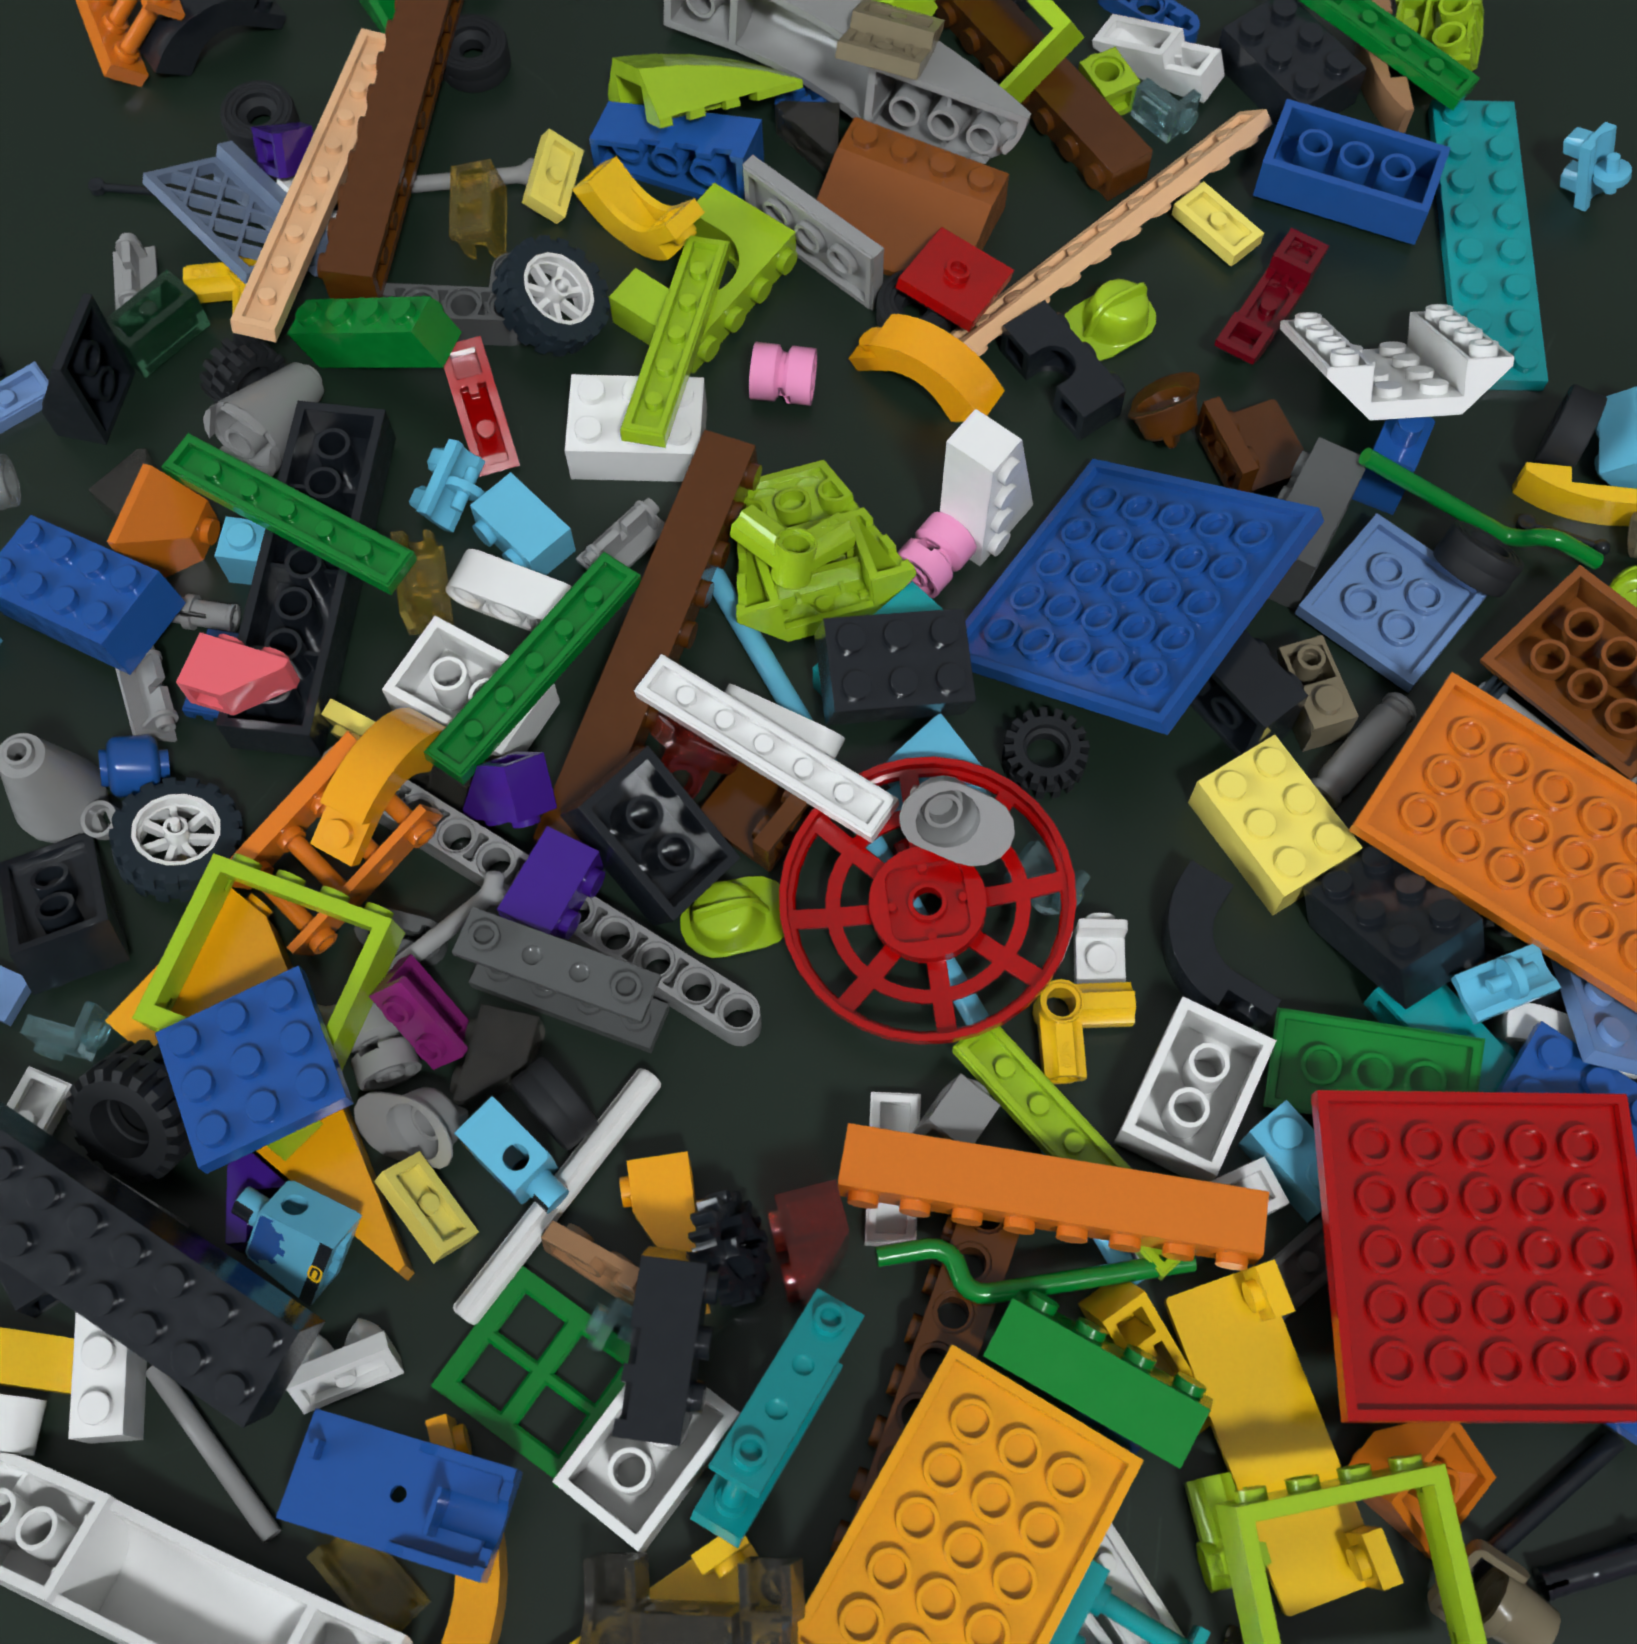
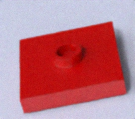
(954, 279)

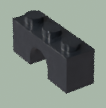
(1044, 342)

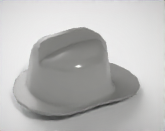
(956, 821)
(411, 1123)

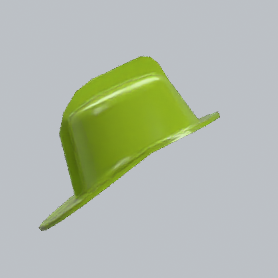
(1113, 317)
(734, 917)

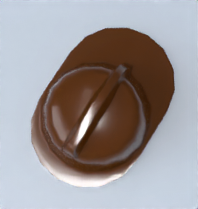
(1167, 408)

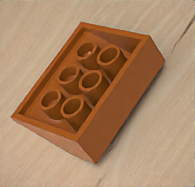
(908, 190)
(1578, 666)

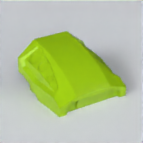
(1447, 24)

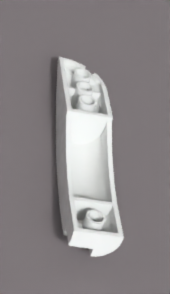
(146, 1579)

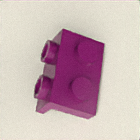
(422, 1012)

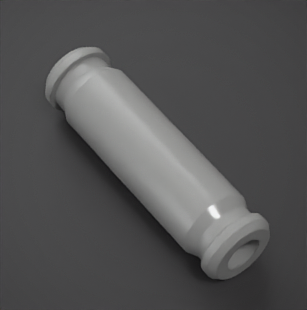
(1364, 747)

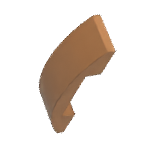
(1386, 95)

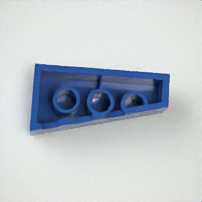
(680, 156)

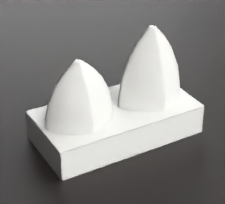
(333, 1375)

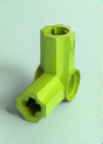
(793, 550)
(1202, 1497)

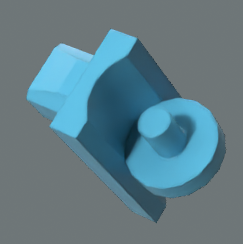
(1597, 166)
(450, 486)
(1504, 983)

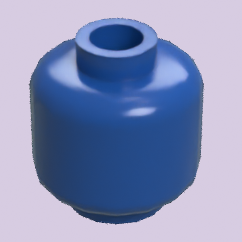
(132, 763)

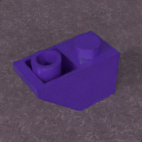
(511, 790)

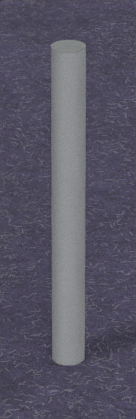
(215, 1455)

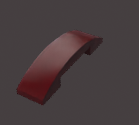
(1273, 298)

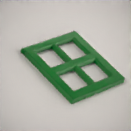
(541, 1372)

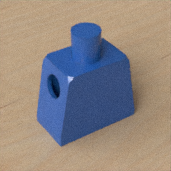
(1403, 443)

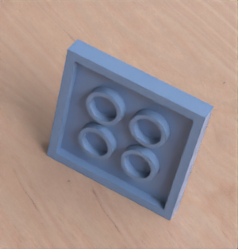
(1390, 603)

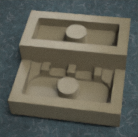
(890, 39)

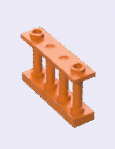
(117, 42)
(286, 833)

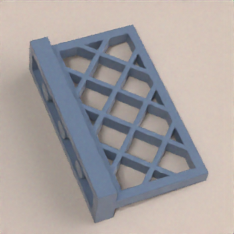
(234, 178)

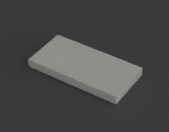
(822, 236)

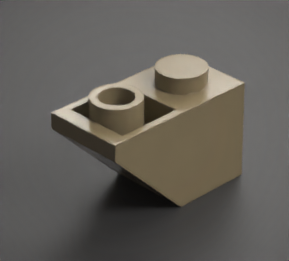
(1328, 709)

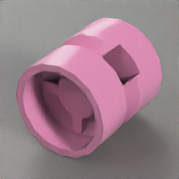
(782, 373)
(937, 551)

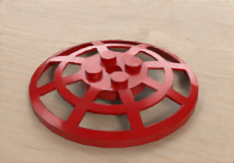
(927, 937)

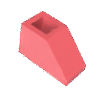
(232, 676)

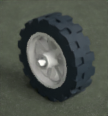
(571, 278)
(182, 867)

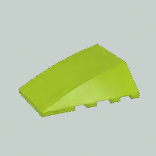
(691, 84)
(845, 587)

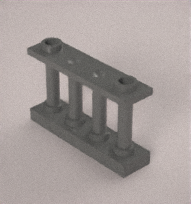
(562, 979)

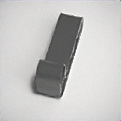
(467, 306)

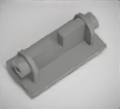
(133, 267)
(628, 537)
(147, 700)

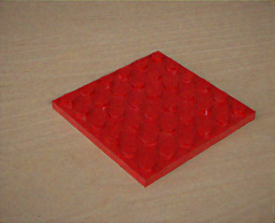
(1480, 1255)

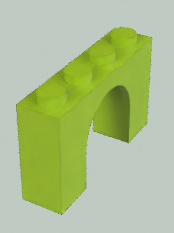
(758, 250)

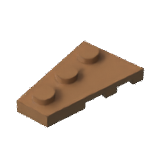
(604, 1268)

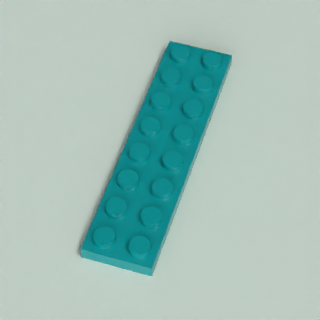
(1488, 233)

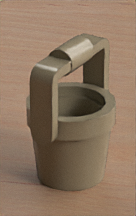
(1507, 1605)

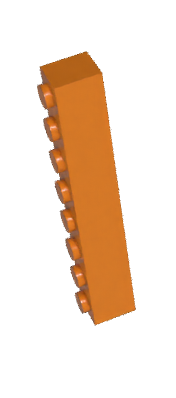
(1054, 1195)

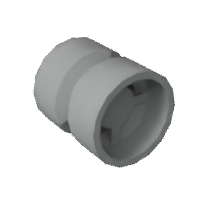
(382, 1054)

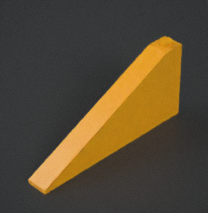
(334, 1162)

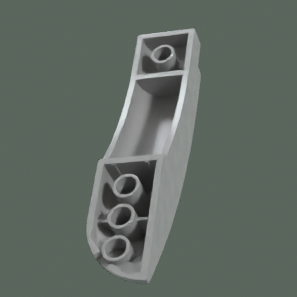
(946, 107)

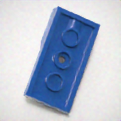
(451, 1506)

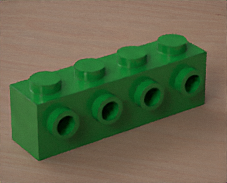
(375, 332)
(1099, 1377)

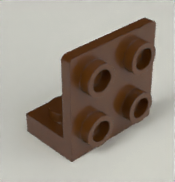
(1249, 446)
(756, 815)

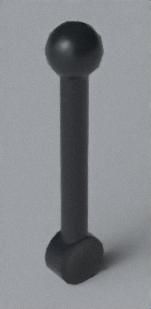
(99, 187)
(1528, 521)

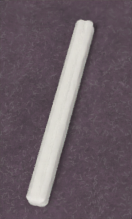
(573, 1175)

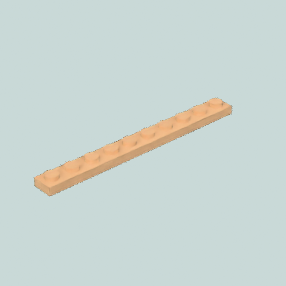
(309, 199)
(1117, 225)

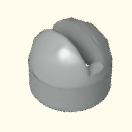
(94, 823)

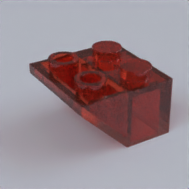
(815, 1237)

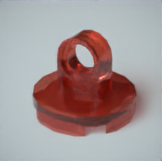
(690, 753)

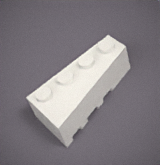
(985, 483)

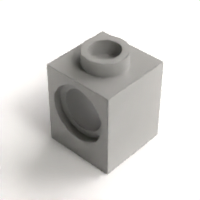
(959, 1111)

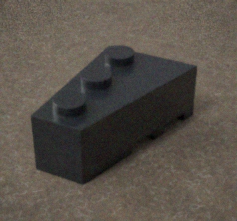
(667, 1346)

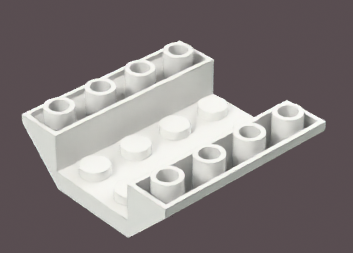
(1436, 375)

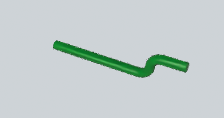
(1464, 512)
(1006, 1289)

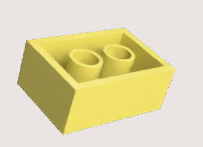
(1272, 823)

